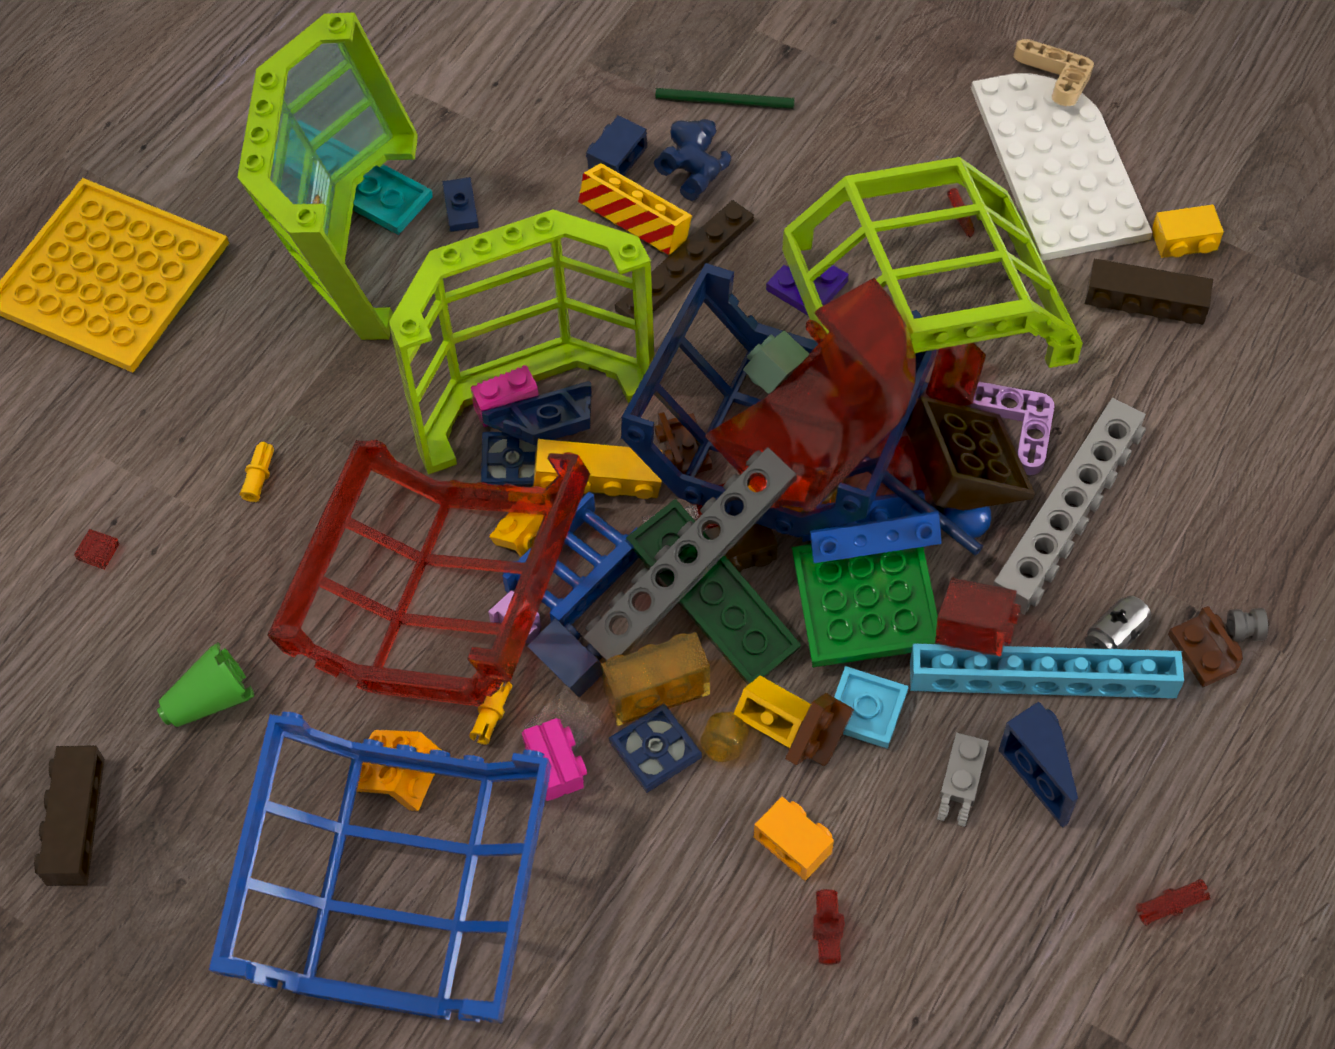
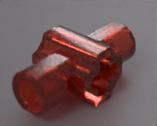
(828, 941)

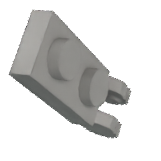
(962, 775)

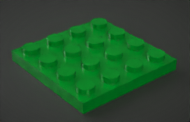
(865, 605)

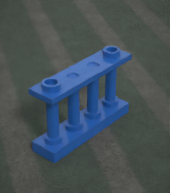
(887, 528)
(605, 572)

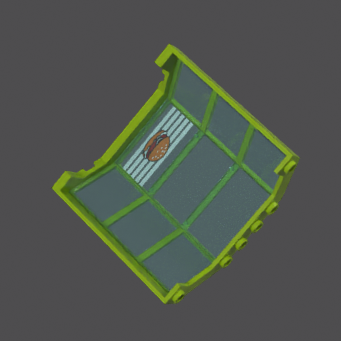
(311, 134)

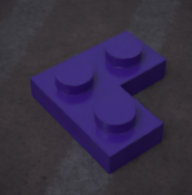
(827, 286)

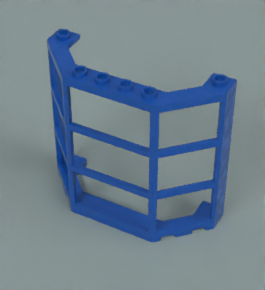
(292, 726)

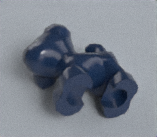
(692, 142)

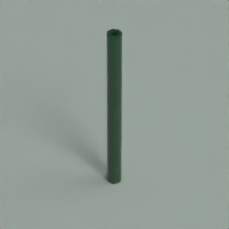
(724, 98)

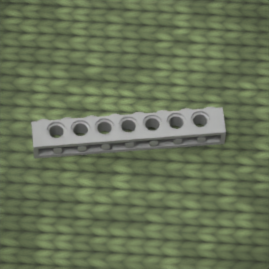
(1116, 421)

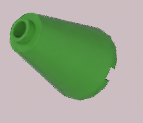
(205, 689)

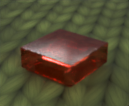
(96, 549)

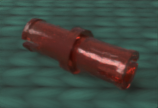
(1173, 902)

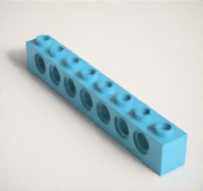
(1048, 671)

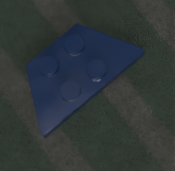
(545, 415)

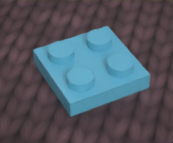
(875, 705)

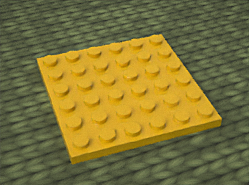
(108, 274)

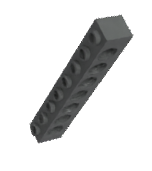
(663, 599)

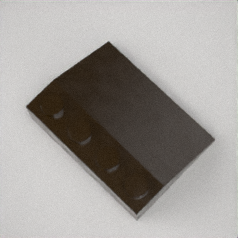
(966, 456)

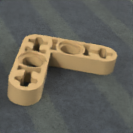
(1072, 68)

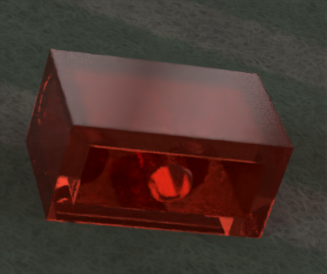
(956, 374)

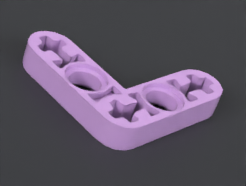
(1031, 418)

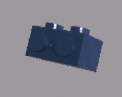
(618, 146)
(566, 657)

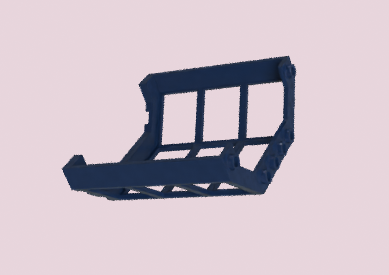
(715, 289)

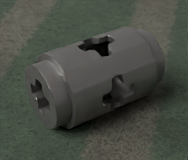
(1119, 625)

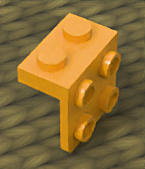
(402, 784)

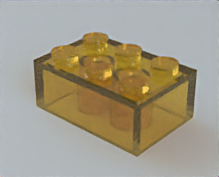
(656, 675)

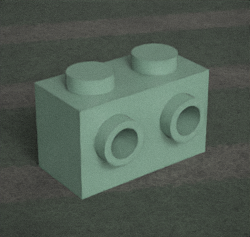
(774, 361)

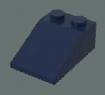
(1039, 756)

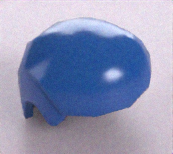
(972, 521)

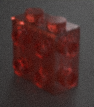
(977, 617)

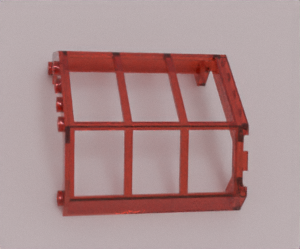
(494, 666)

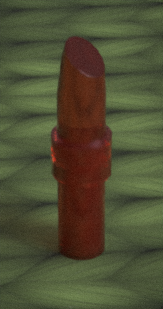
(957, 201)

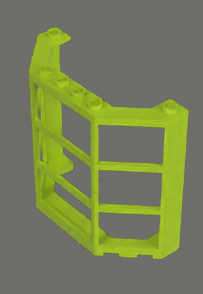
(991, 206)
(543, 360)

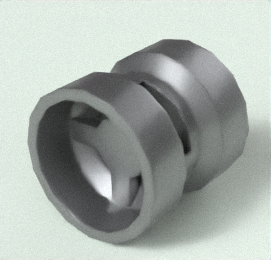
(1246, 625)

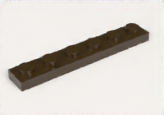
(692, 256)

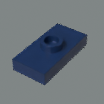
(460, 204)

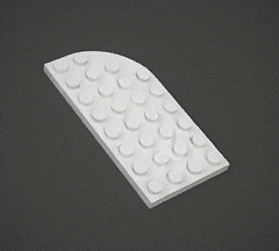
(1060, 167)

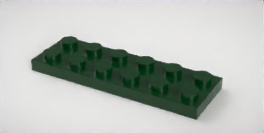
(720, 602)

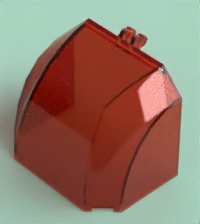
(834, 402)

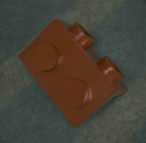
(679, 443)

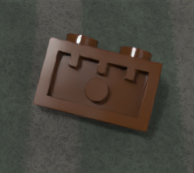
(1207, 647)
(820, 730)

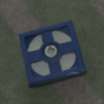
(507, 460)
(655, 747)

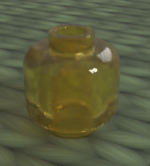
(724, 737)

